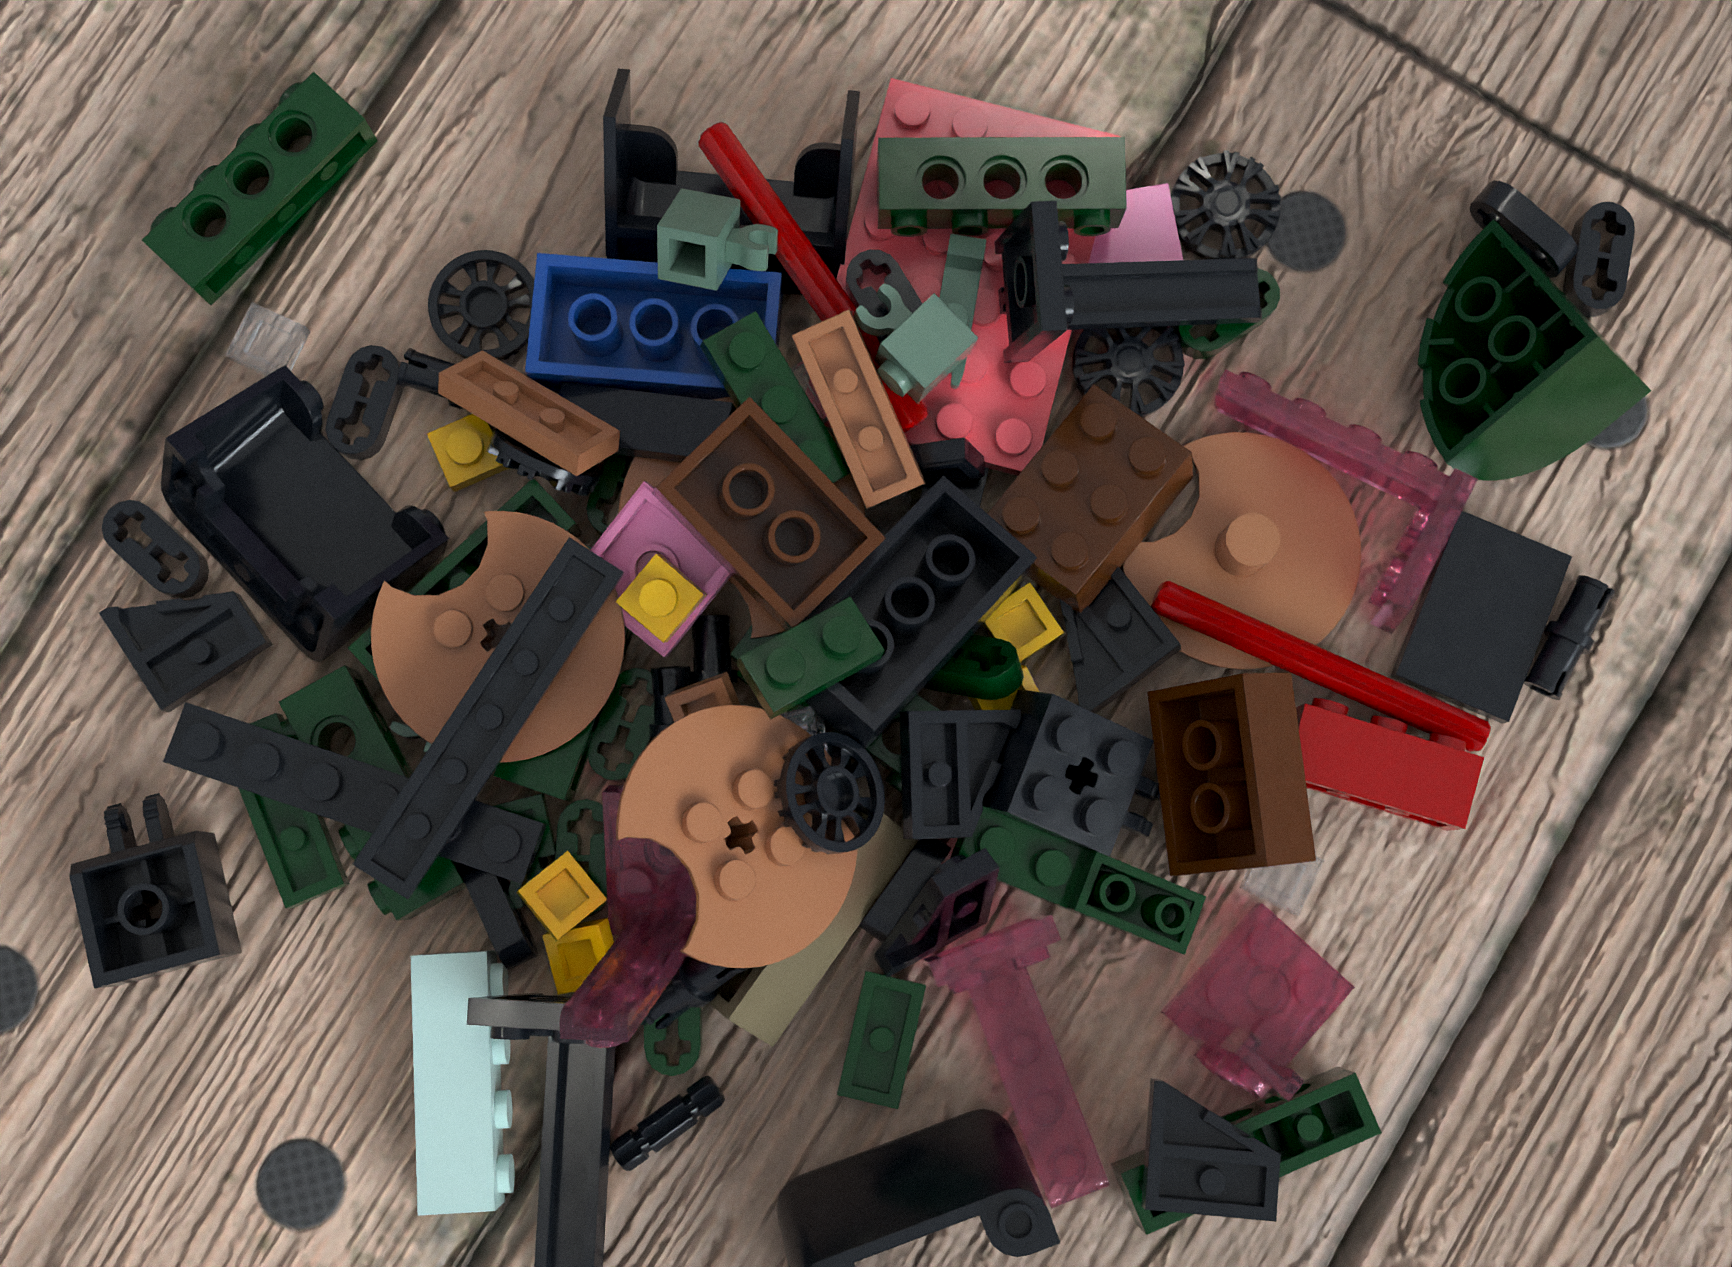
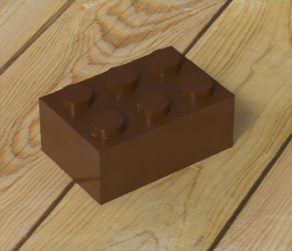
(1092, 496)
(768, 515)
(1231, 774)

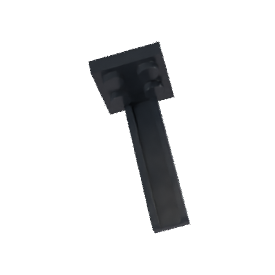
(1054, 297)
(573, 1131)

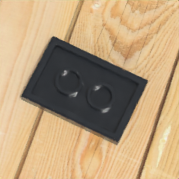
(1481, 617)

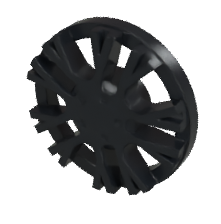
(1226, 205)
(481, 304)
(1129, 365)
(531, 464)
(830, 793)

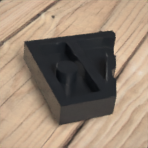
(1115, 642)
(186, 643)
(949, 768)
(946, 909)
(1204, 1162)

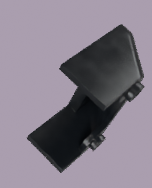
(645, 179)

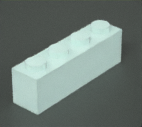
(459, 1086)

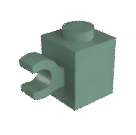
(704, 238)
(919, 344)

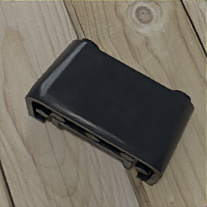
(293, 513)
(914, 1189)

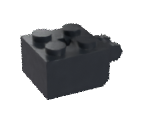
(1072, 773)
(119, 888)

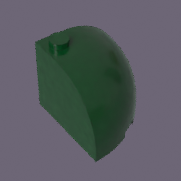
(1515, 366)

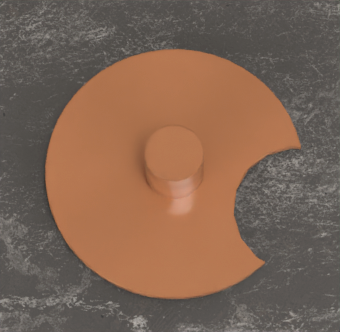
(1261, 539)
(437, 644)
(712, 802)

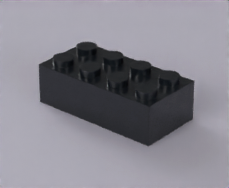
(923, 600)

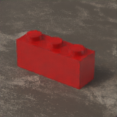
(1386, 767)

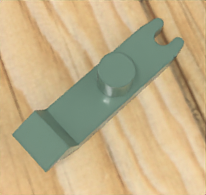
(961, 284)

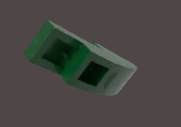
(1086, 881)

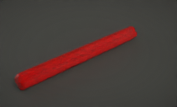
(793, 246)
(1318, 665)

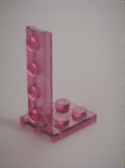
(1362, 455)
(653, 914)
(1257, 1004)
(1025, 1051)

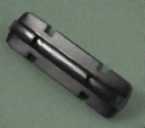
(667, 1123)

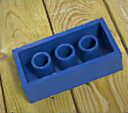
(633, 332)

